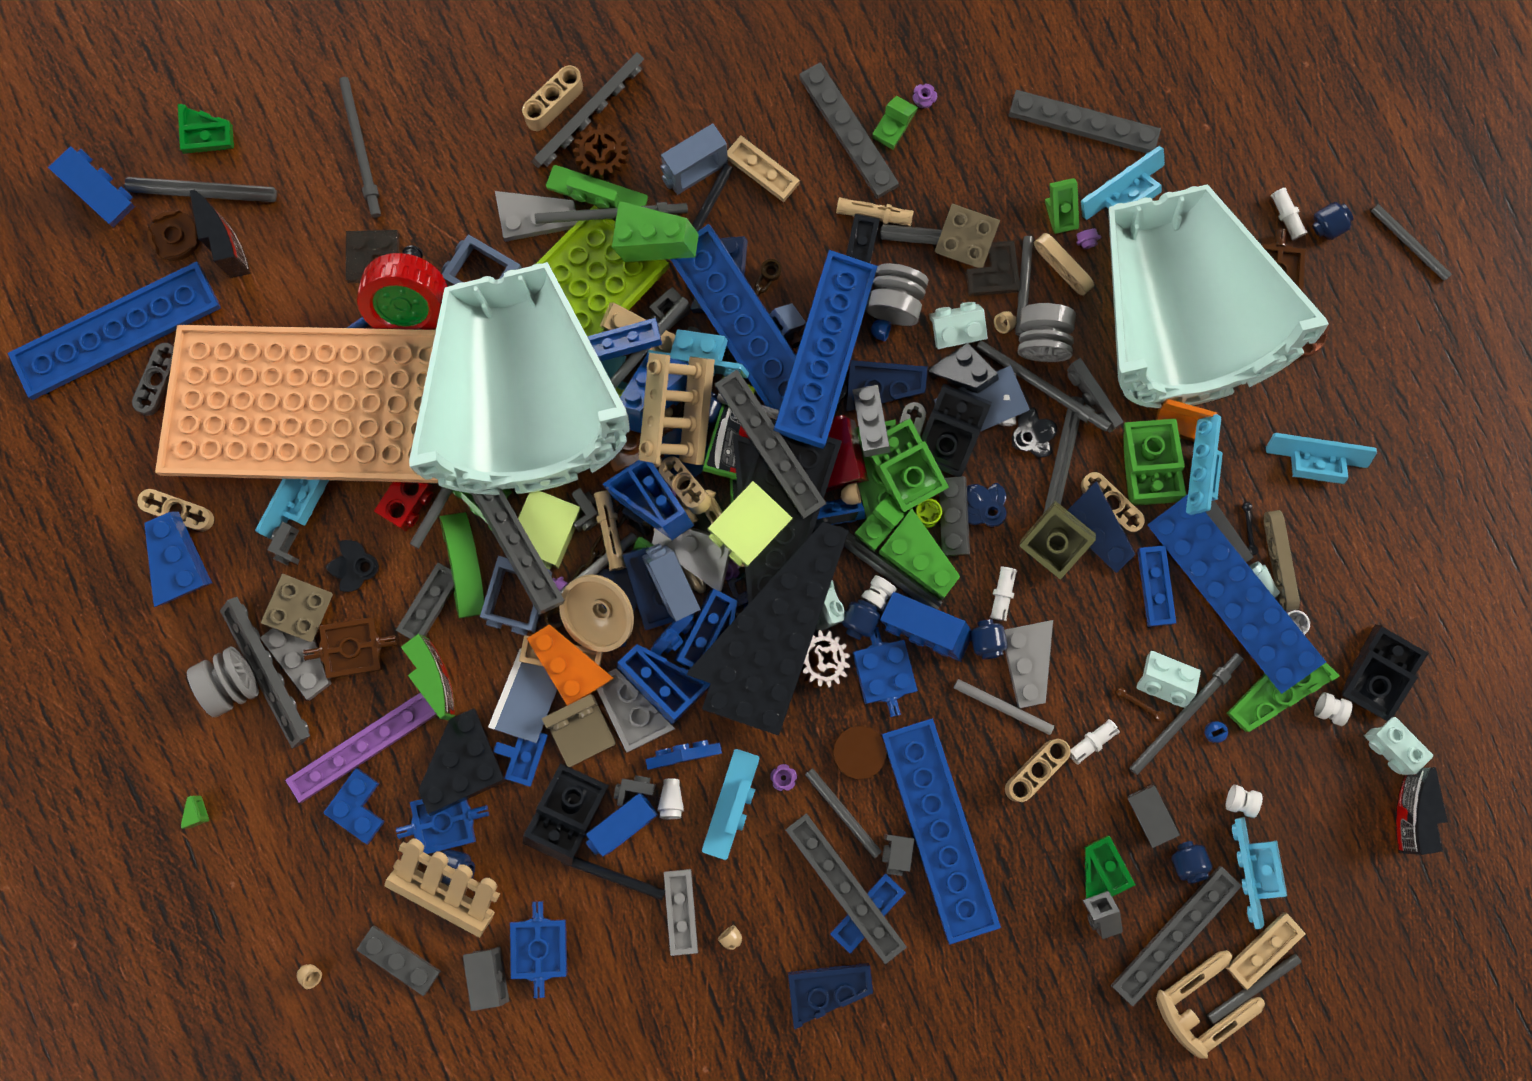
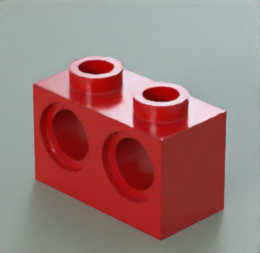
(398, 496)

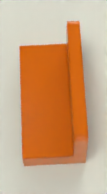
(1185, 415)

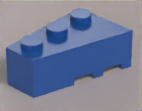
(92, 185)
(634, 393)
(649, 497)
(173, 559)
(711, 621)
(927, 626)
(661, 682)

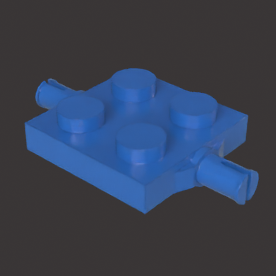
(884, 672)
(445, 829)
(538, 949)

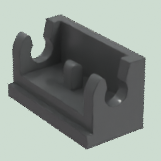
(1153, 815)
(486, 978)

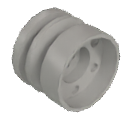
(897, 294)
(1046, 332)
(223, 682)

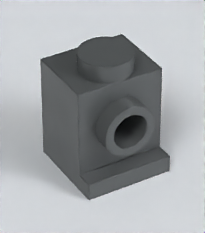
(664, 304)
(897, 854)
(1103, 915)

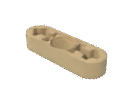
(1063, 264)
(693, 488)
(161, 497)
(1123, 502)

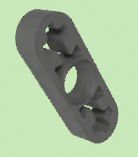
(161, 389)

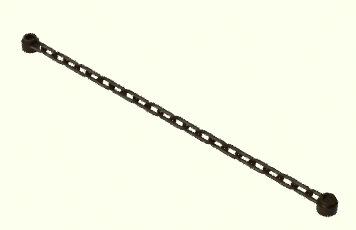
(767, 264)

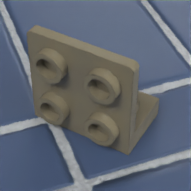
(967, 236)
(296, 608)
(580, 730)

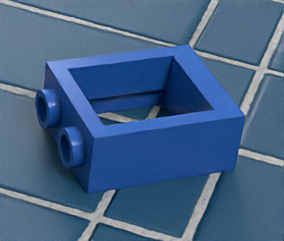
(621, 825)

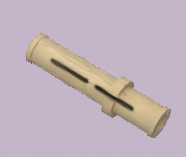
(886, 214)
(603, 501)

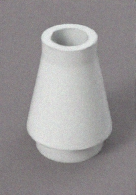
(671, 802)

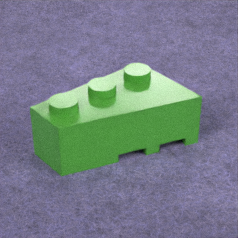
(652, 235)
(920, 557)

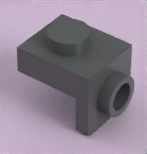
(587, 504)
(282, 539)
(639, 784)

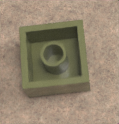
(1057, 540)

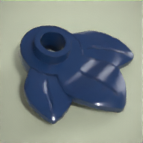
(984, 500)

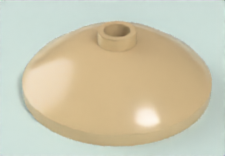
(588, 619)

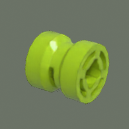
(931, 510)

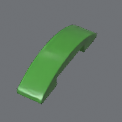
(463, 564)

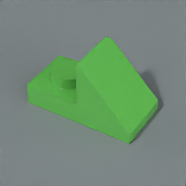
(894, 122)
(1063, 205)
(880, 523)

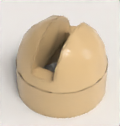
(1001, 318)
(850, 494)
(730, 938)
(309, 976)

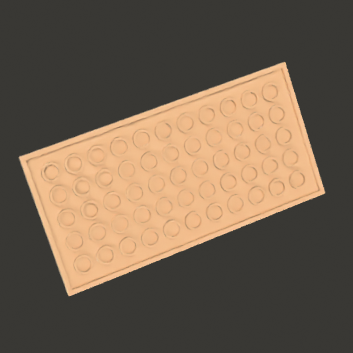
(294, 403)

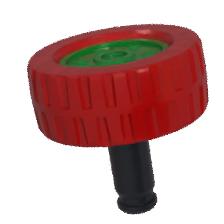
(401, 291)

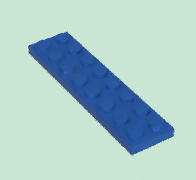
(738, 316)
(114, 330)
(825, 349)
(1237, 595)
(941, 831)

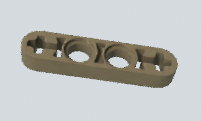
(1281, 560)

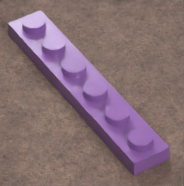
(360, 747)

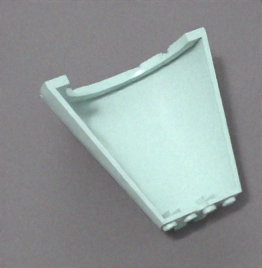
(1199, 301)
(514, 390)

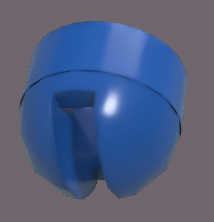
(881, 329)
(1213, 726)

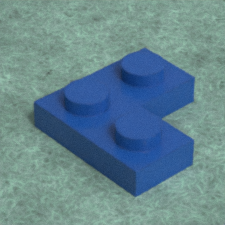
(682, 754)
(349, 810)

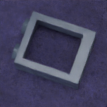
(694, 159)
(463, 251)
(502, 566)
(670, 581)

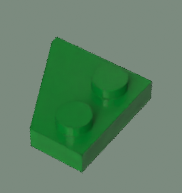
(203, 132)
(1105, 869)

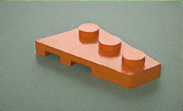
(567, 665)

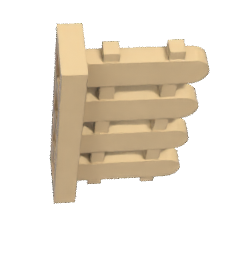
(439, 898)

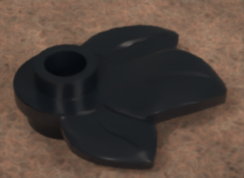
(1037, 432)
(349, 566)

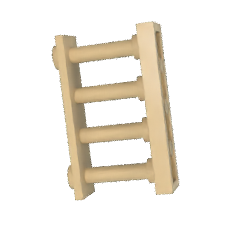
(696, 409)

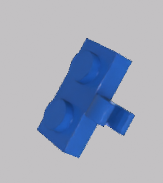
(670, 637)
(524, 759)

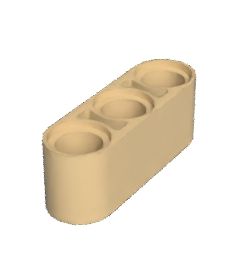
(554, 87)
(1049, 764)

